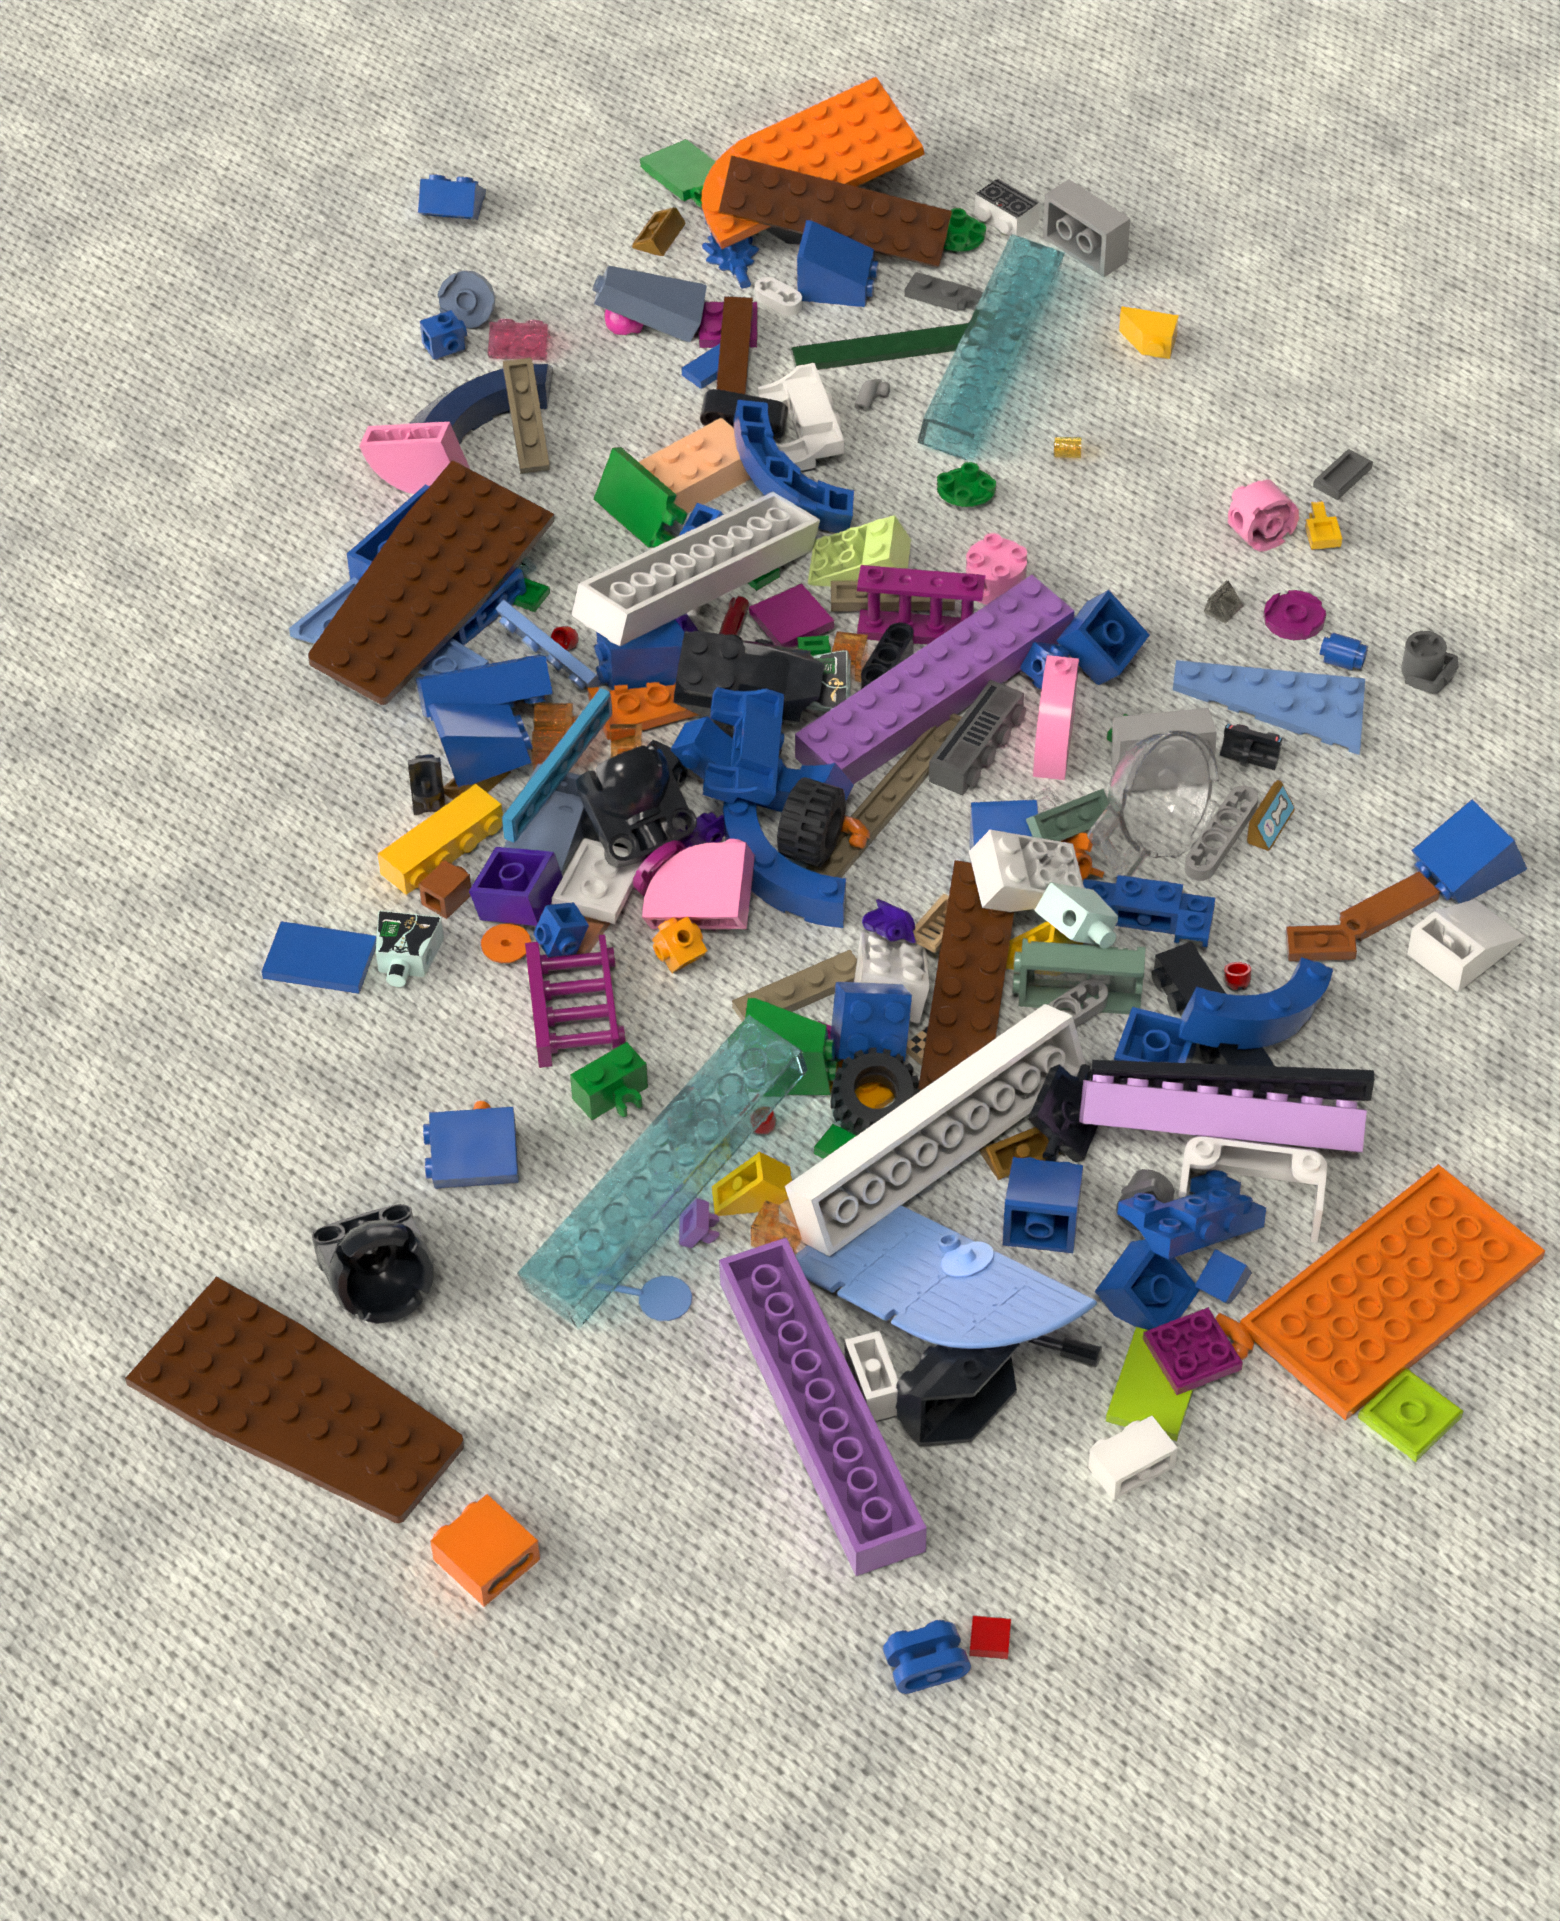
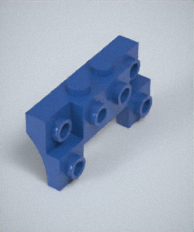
(754, 746)
(1157, 907)
(1196, 1220)

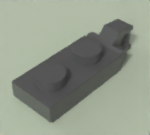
(942, 292)

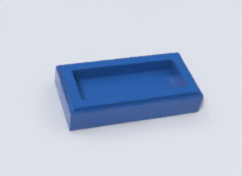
(703, 369)

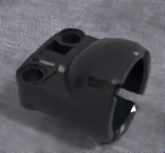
(634, 804)
(376, 1263)

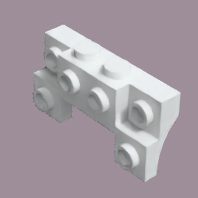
(811, 416)

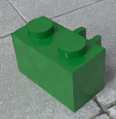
(610, 1082)

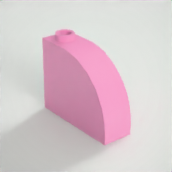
(411, 453)
(1055, 717)
(705, 884)

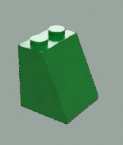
(807, 1036)

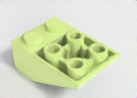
(871, 544)

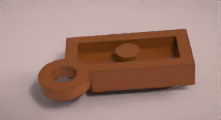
(1325, 941)

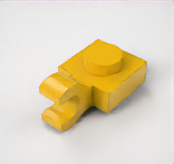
(1322, 530)

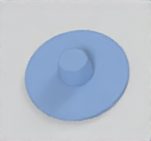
(971, 1259)

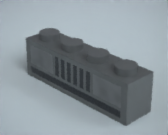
(977, 737)

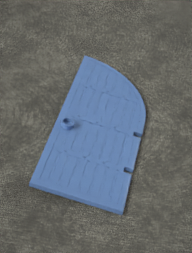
(899, 1273)

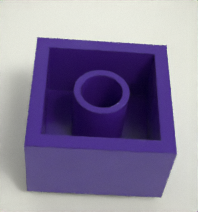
(516, 885)

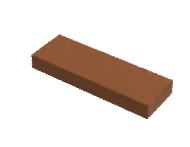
(1393, 903)

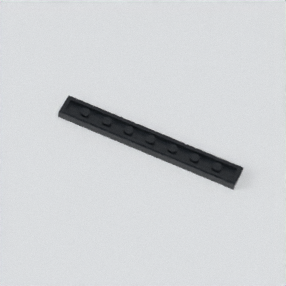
(1294, 1081)

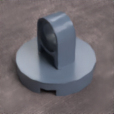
(468, 297)

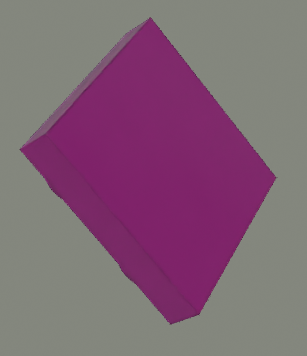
(791, 616)
(1192, 1351)

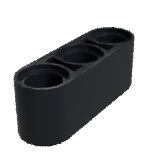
(723, 404)
(891, 650)

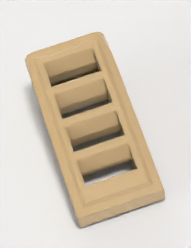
(929, 920)

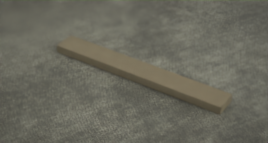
(888, 797)

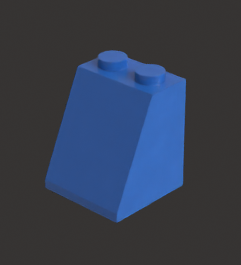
(834, 268)
(642, 660)
(480, 740)
(1000, 816)
(1468, 855)
(1042, 1205)

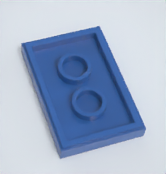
(319, 957)

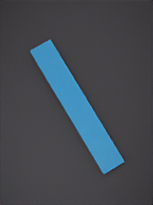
(557, 765)

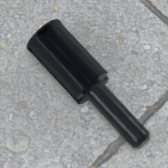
(1071, 1349)

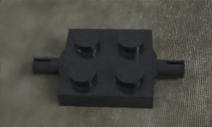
(1058, 1114)

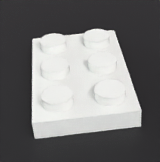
(594, 884)

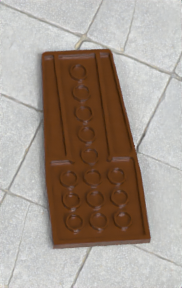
(428, 581)
(296, 1402)

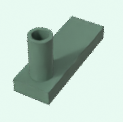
(1069, 817)

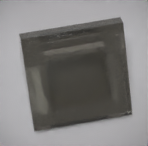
(1223, 603)

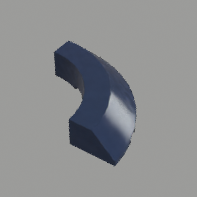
(480, 399)

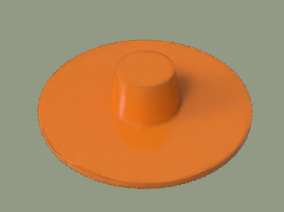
(505, 943)

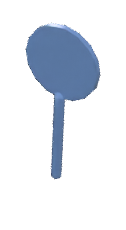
(662, 1297)

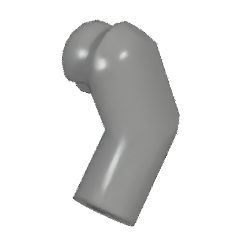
(870, 390)

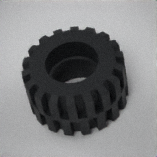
(811, 822)
(865, 1069)

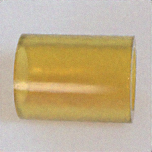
(1067, 447)

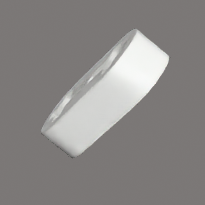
(778, 296)

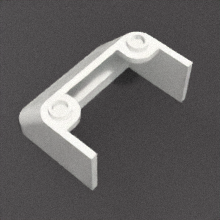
(1258, 1160)

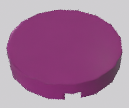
(1303, 619)
(653, 863)

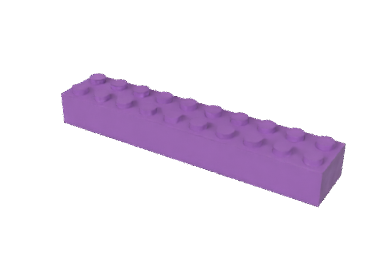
(934, 682)
(822, 1407)

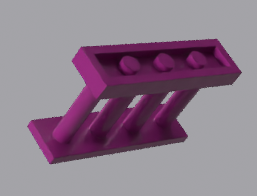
(916, 583)
(543, 991)

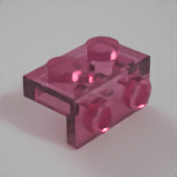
(518, 340)

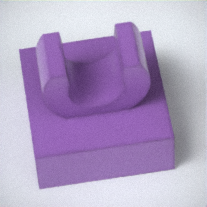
(695, 1224)

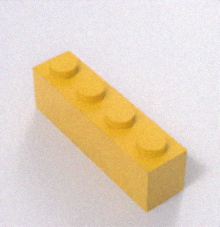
(441, 837)

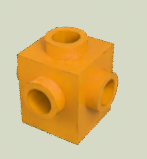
(678, 943)

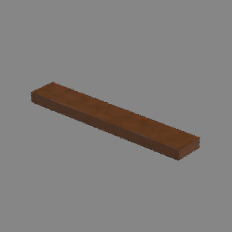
(735, 344)

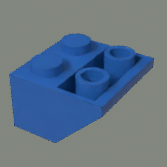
(450, 198)

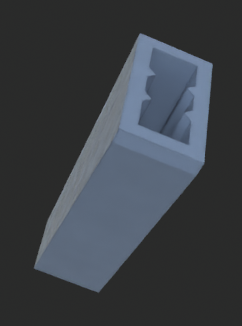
(652, 300)

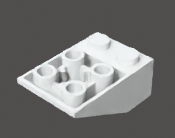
(1018, 868)
(1461, 942)
(894, 964)

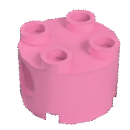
(1262, 514)
(1001, 563)

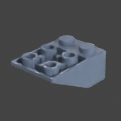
(557, 823)

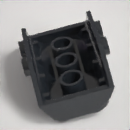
(741, 665)
(955, 1392)

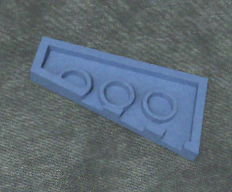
(540, 641)

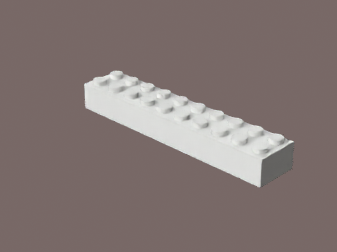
(694, 568)
(932, 1131)

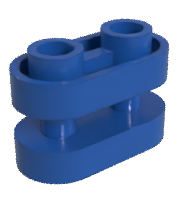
(926, 1656)

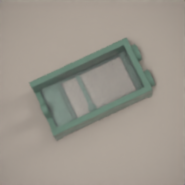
(1055, 968)

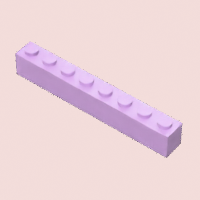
(1223, 1115)

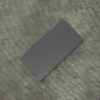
(1342, 474)

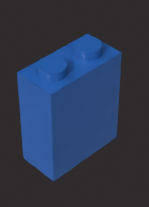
(471, 1147)

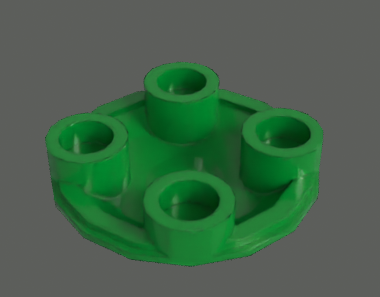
(964, 232)
(966, 486)

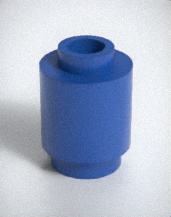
(1343, 651)

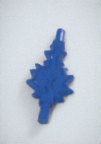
(732, 258)

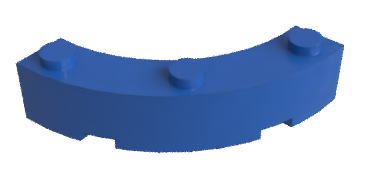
(775, 472)
(705, 742)
(780, 881)
(1258, 1018)

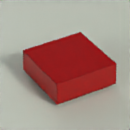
(990, 1637)

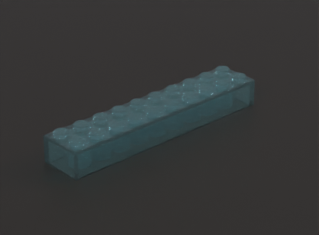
(990, 348)
(663, 1172)

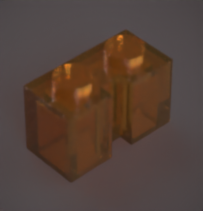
(550, 725)

